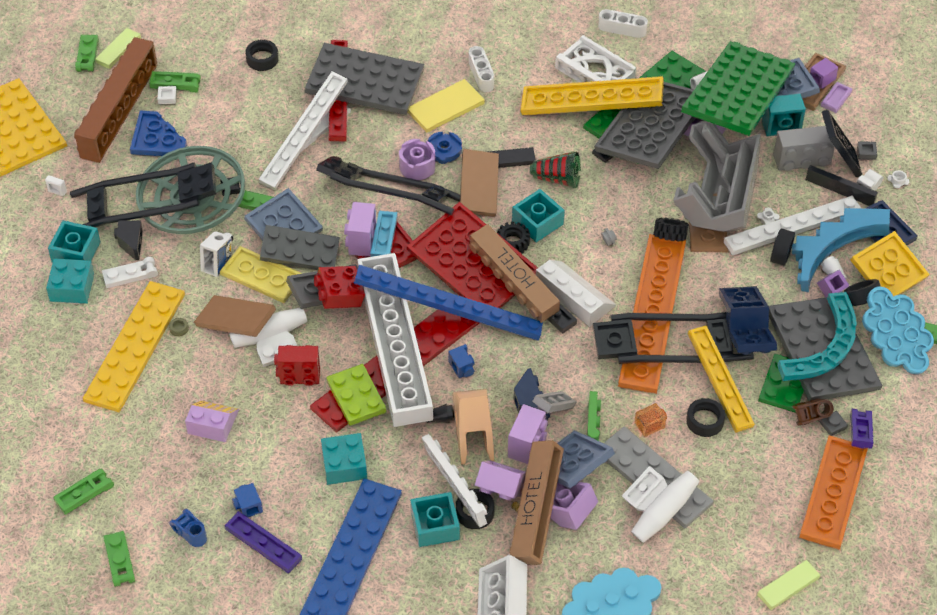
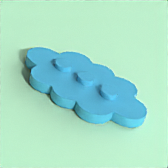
(897, 330)
(614, 595)

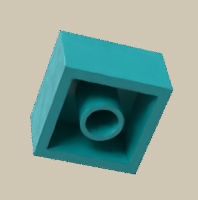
(783, 114)
(538, 214)
(74, 242)
(70, 281)
(344, 458)
(435, 519)

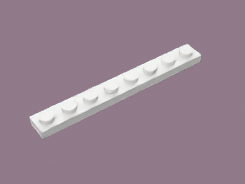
(303, 131)
(797, 223)

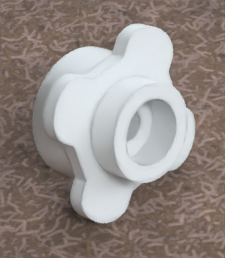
(898, 179)
(767, 216)

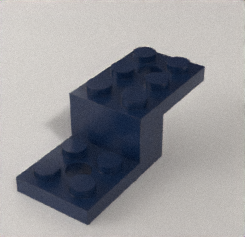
(748, 319)

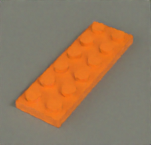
(833, 493)

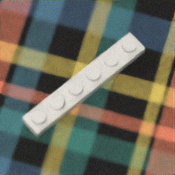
(458, 484)

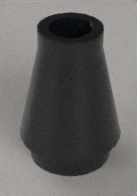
(443, 414)

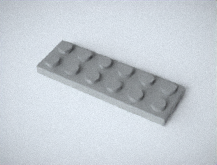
(634, 457)

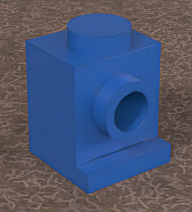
(461, 361)

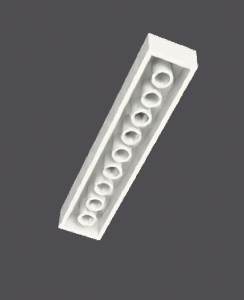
(397, 349)

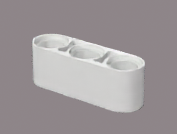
(622, 23)
(481, 69)

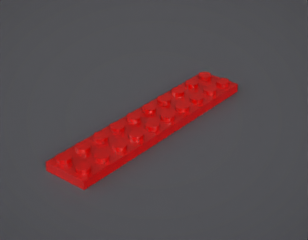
(432, 336)

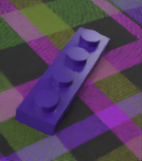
(263, 542)

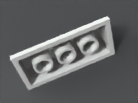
(574, 292)
(503, 587)

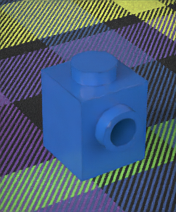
(247, 500)

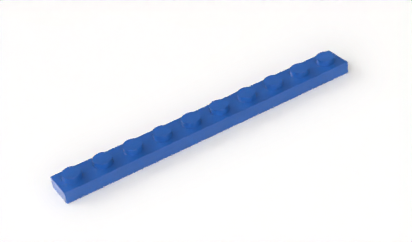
(448, 302)

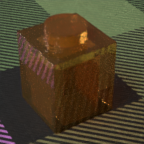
(650, 419)

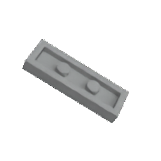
(554, 402)

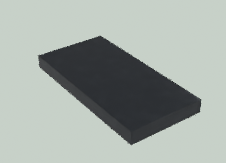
(841, 143)

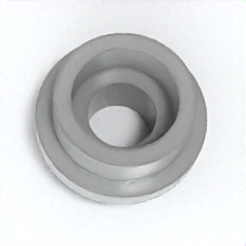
(609, 237)

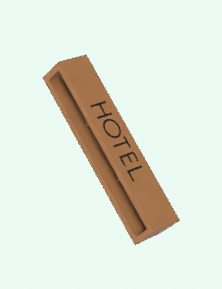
(514, 273)
(536, 502)

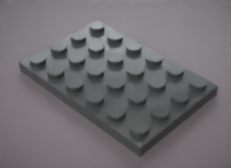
(371, 78)
(648, 133)
(807, 330)

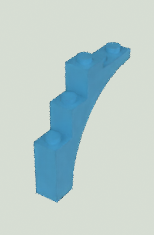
(854, 225)

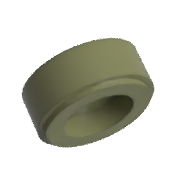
(178, 327)

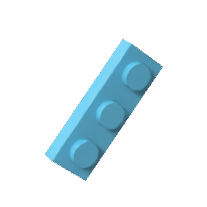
(384, 233)

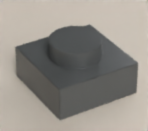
(867, 150)
(834, 423)

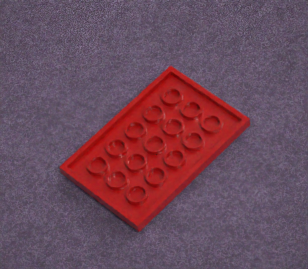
(447, 254)

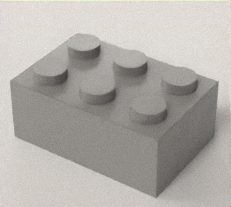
(803, 148)

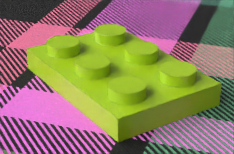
(356, 394)

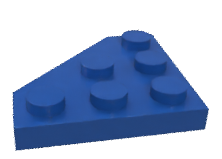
(155, 136)

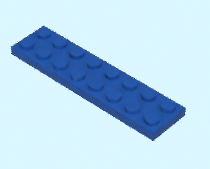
(352, 550)

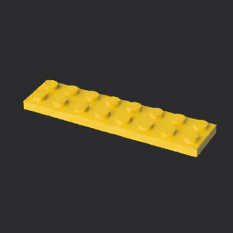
(592, 96)
(134, 346)

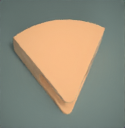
(472, 415)

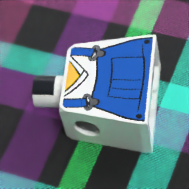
(215, 252)

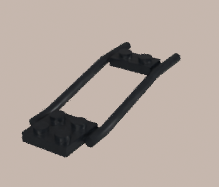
(348, 174)
(193, 185)
(618, 341)

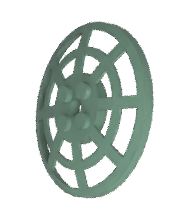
(181, 154)

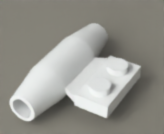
(273, 334)
(658, 500)

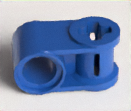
(187, 526)

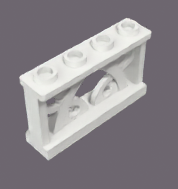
(595, 53)

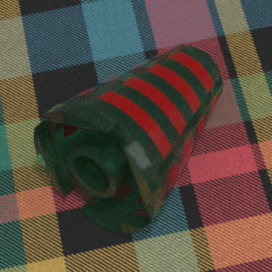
(558, 169)

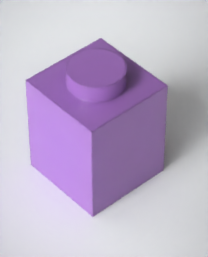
(824, 72)
(833, 283)

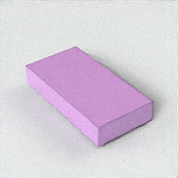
(836, 97)

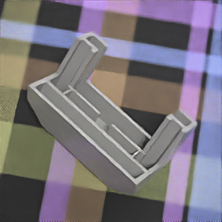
(729, 172)

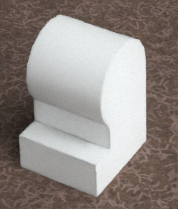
(870, 180)

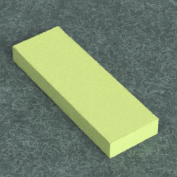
(112, 53)
(788, 585)

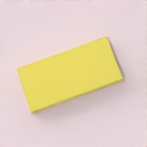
(445, 105)
(259, 275)

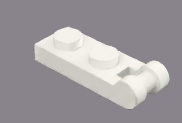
(130, 273)

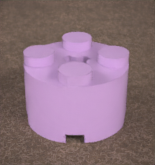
(417, 159)

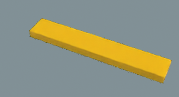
(720, 379)

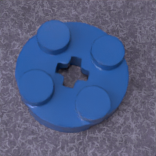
(447, 154)

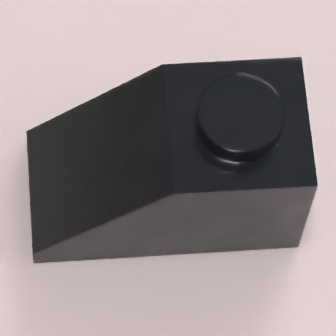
(130, 237)

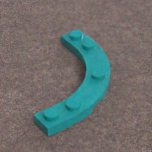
(835, 352)

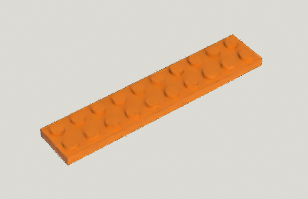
(654, 295)

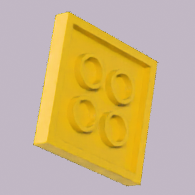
(891, 264)

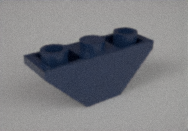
(526, 391)

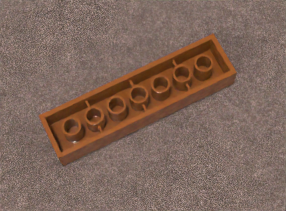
(116, 100)

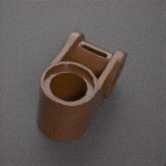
(809, 411)

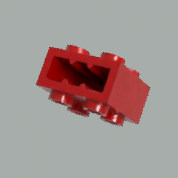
(338, 287)
(298, 365)

